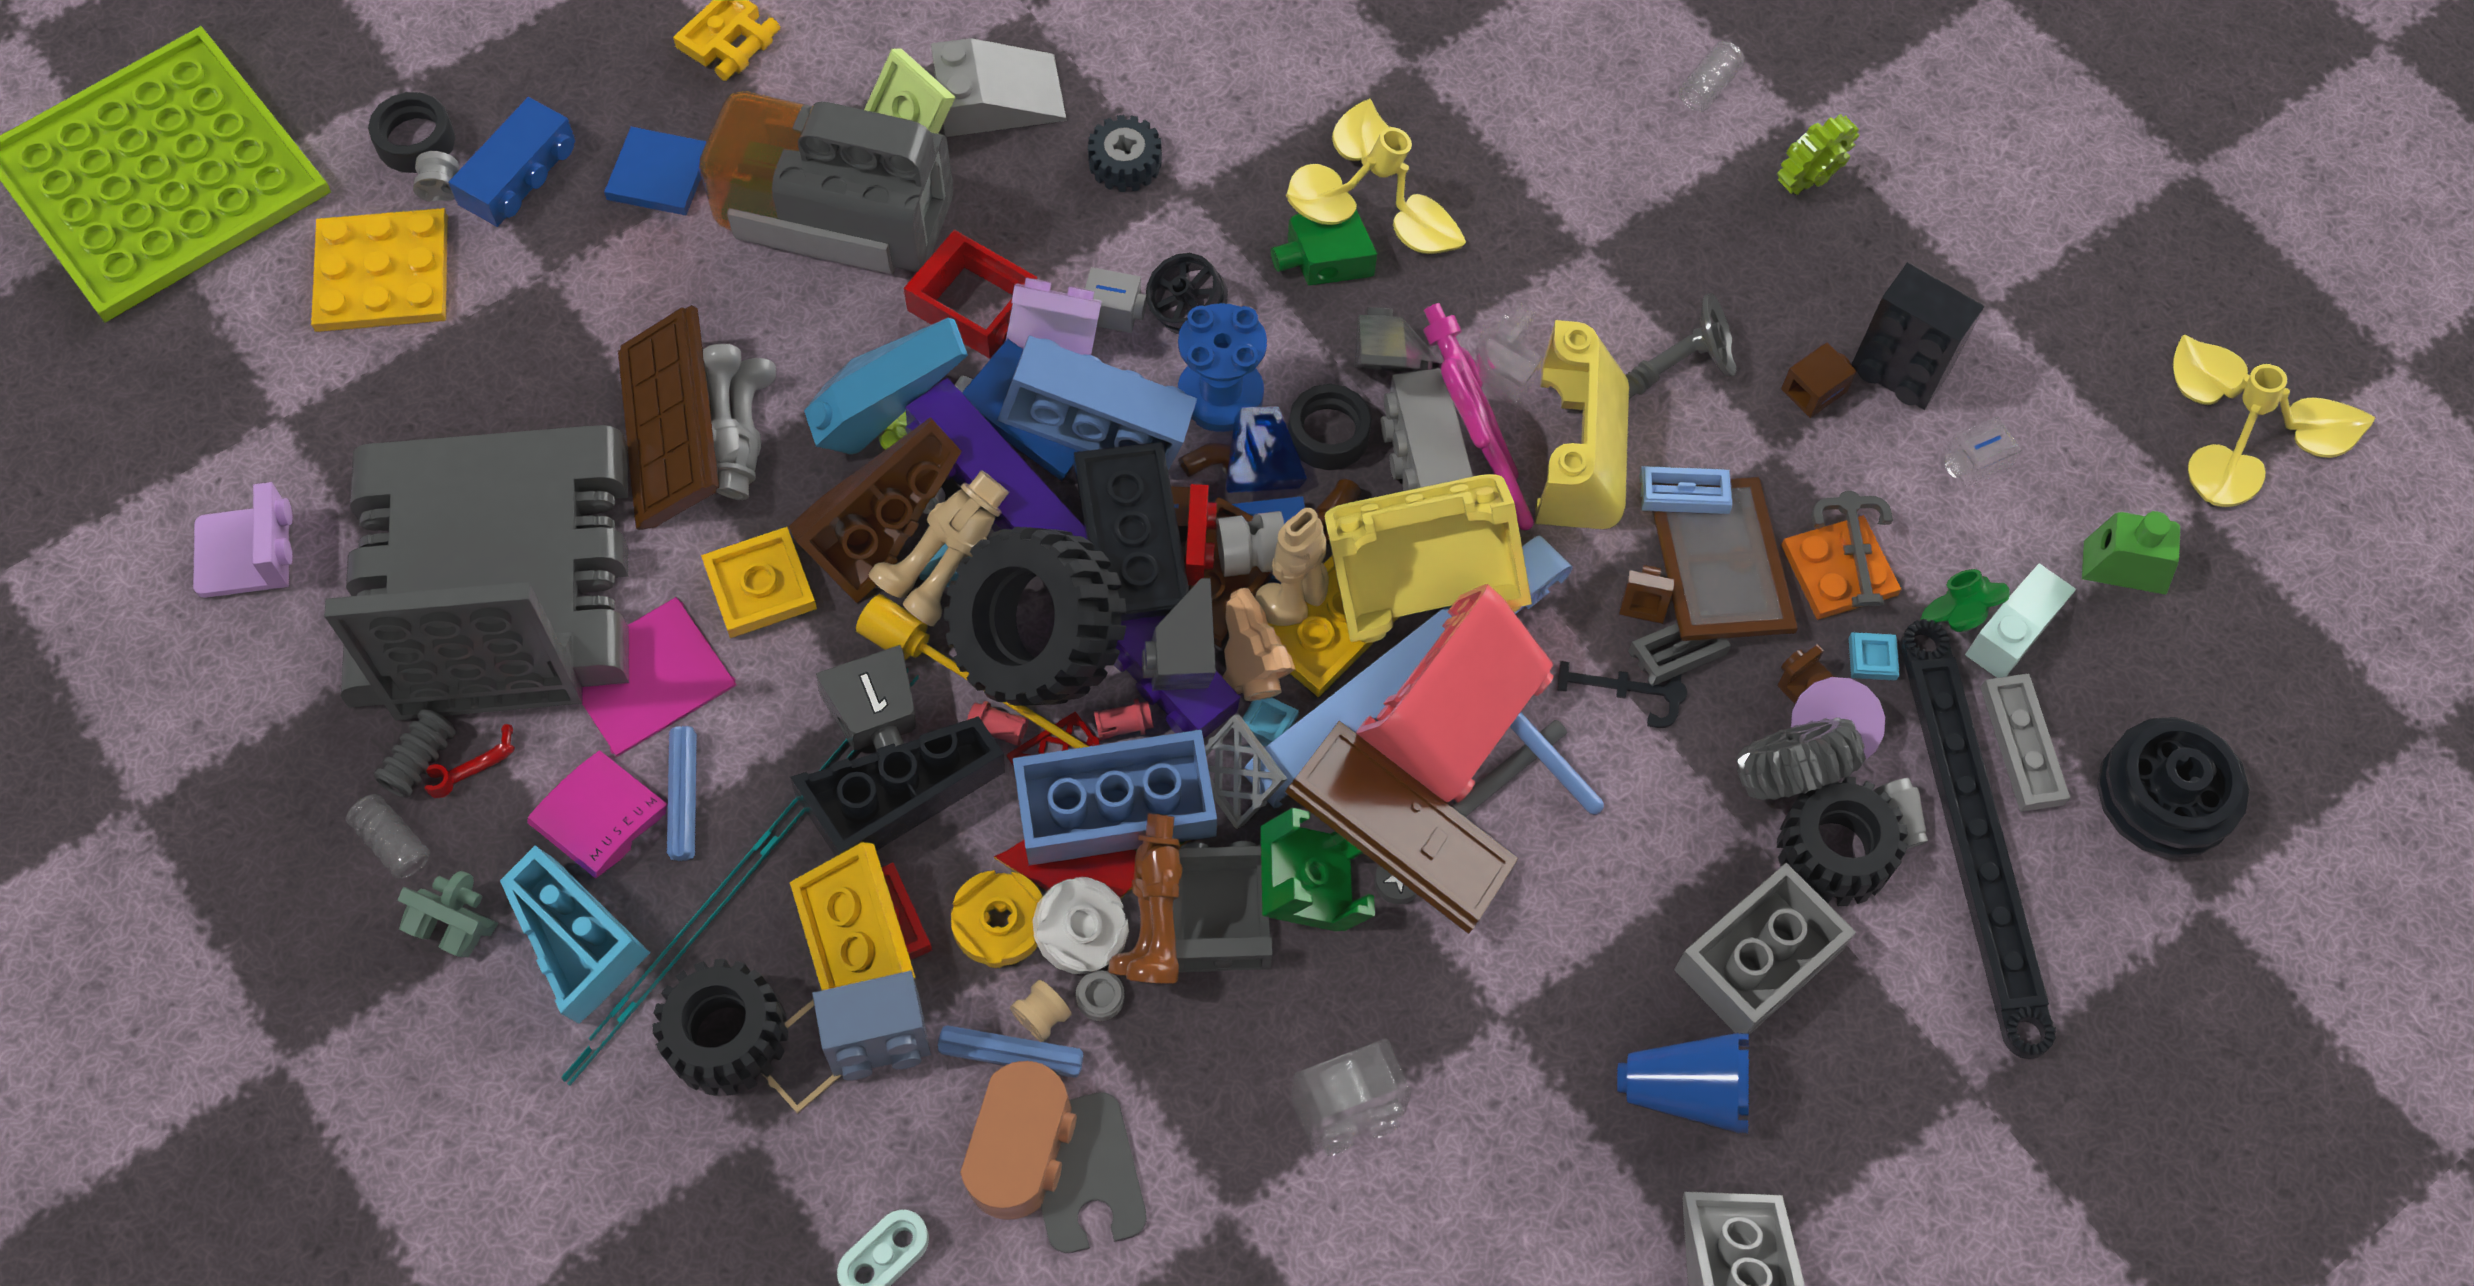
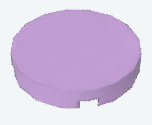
(1844, 700)

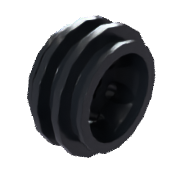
(2182, 766)

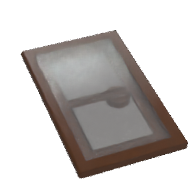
(1726, 568)

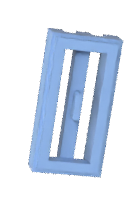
(1685, 496)

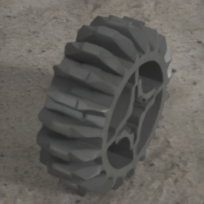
(1800, 758)

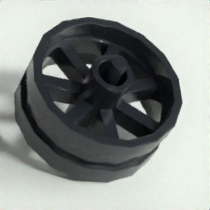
(1175, 277)

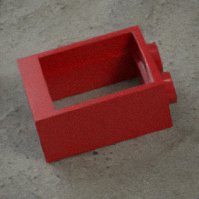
(941, 270)

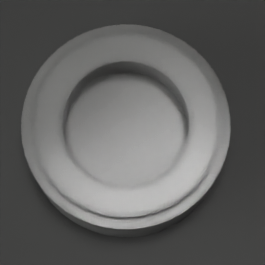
(1100, 995)

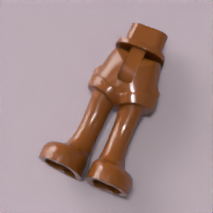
(1156, 886)

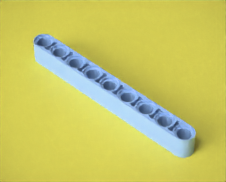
(1384, 677)

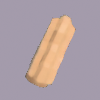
(1253, 651)

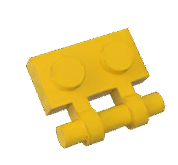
(719, 25)

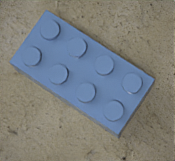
(1092, 403)
(1101, 795)

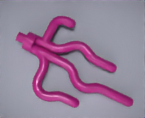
(1465, 389)

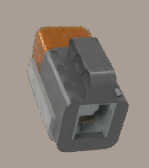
(827, 181)

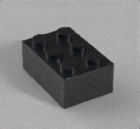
(1916, 336)

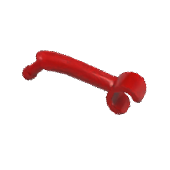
(470, 767)

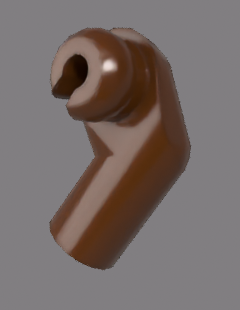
(1205, 457)

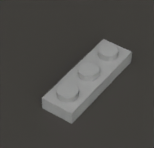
(2025, 742)

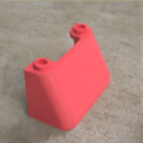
(1461, 695)

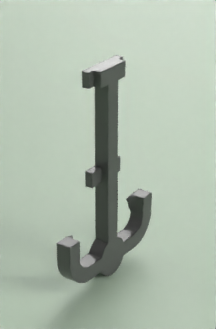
(1849, 504)

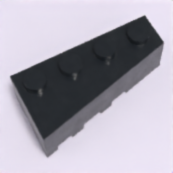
(898, 785)

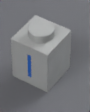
(1119, 298)

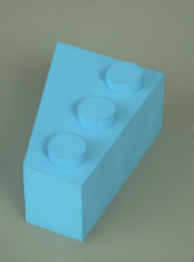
(572, 933)

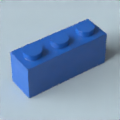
(513, 162)

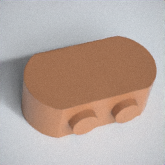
(1018, 1140)

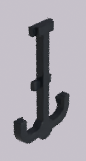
(1673, 691)

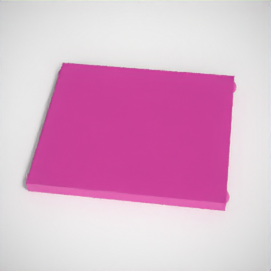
(668, 678)

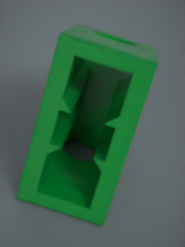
(1327, 251)

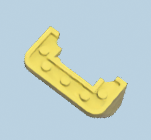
(1586, 478)
(1425, 551)

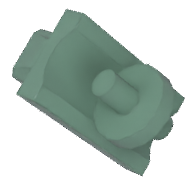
(427, 908)

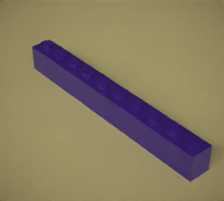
(1036, 506)

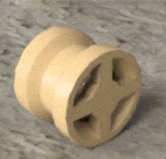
(1040, 1010)

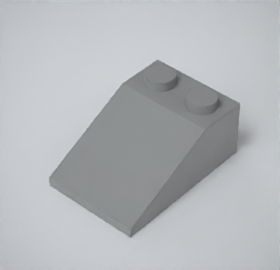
(996, 86)
(1739, 1240)

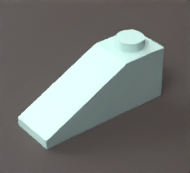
(2019, 621)

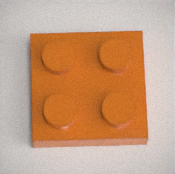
(1829, 575)

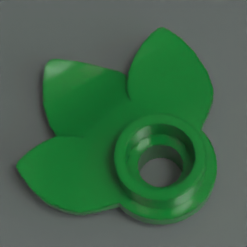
(1966, 601)

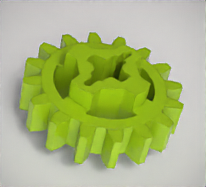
(1818, 154)

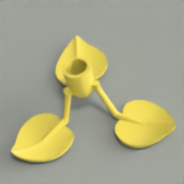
(1364, 136)
(2226, 476)

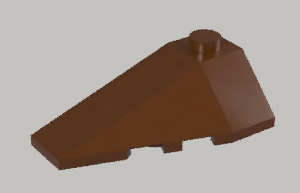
(876, 508)

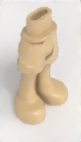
(959, 525)
(1298, 568)

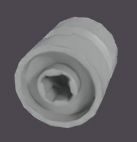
(1247, 543)

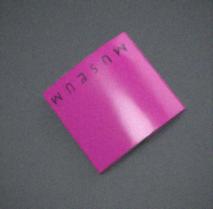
(597, 813)

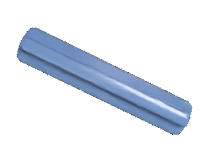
(681, 793)
(1008, 1049)

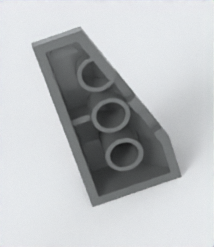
(1390, 344)

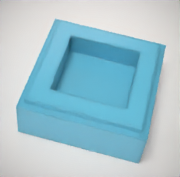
(1873, 656)
(1269, 719)

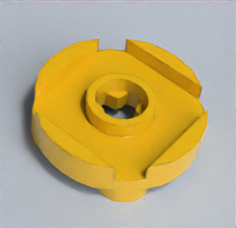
(971, 918)

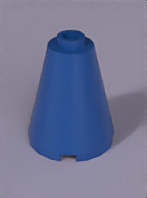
(1692, 1080)

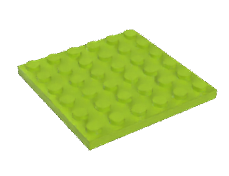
(155, 173)

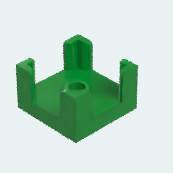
(1309, 875)

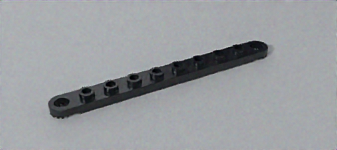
(1977, 840)

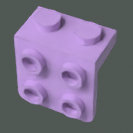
(1054, 316)
(244, 547)

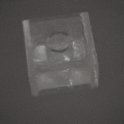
(1350, 1098)

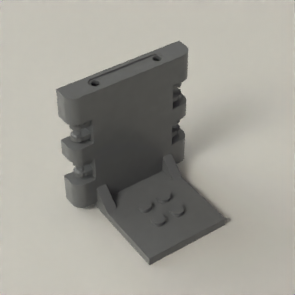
(484, 572)

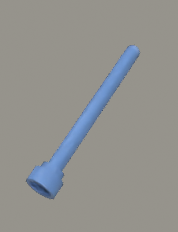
(1557, 764)

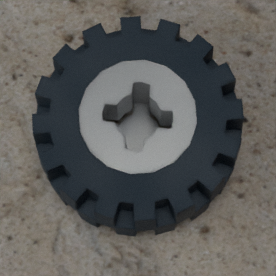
(1108, 156)

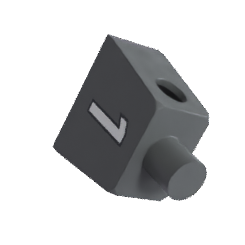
(870, 698)

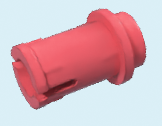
(1124, 720)
(1000, 723)

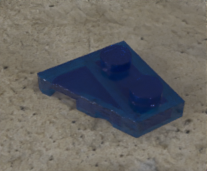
(1262, 453)

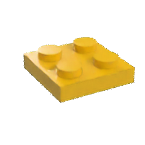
(758, 582)

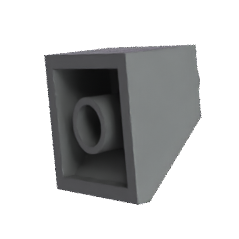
(1183, 644)

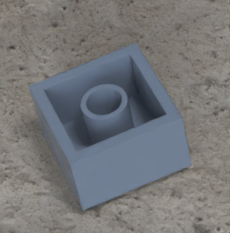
(872, 1025)

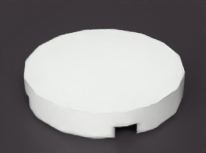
(1080, 925)

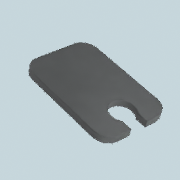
(1094, 1168)

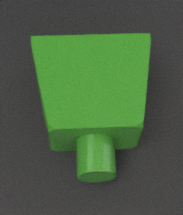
(2133, 552)

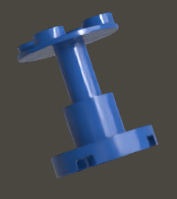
(1222, 354)

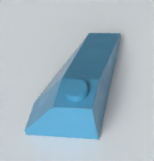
(880, 384)

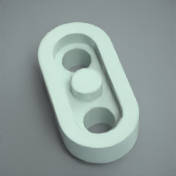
(880, 1252)

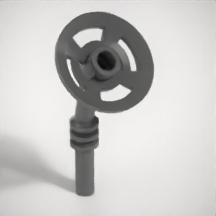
(1709, 338)

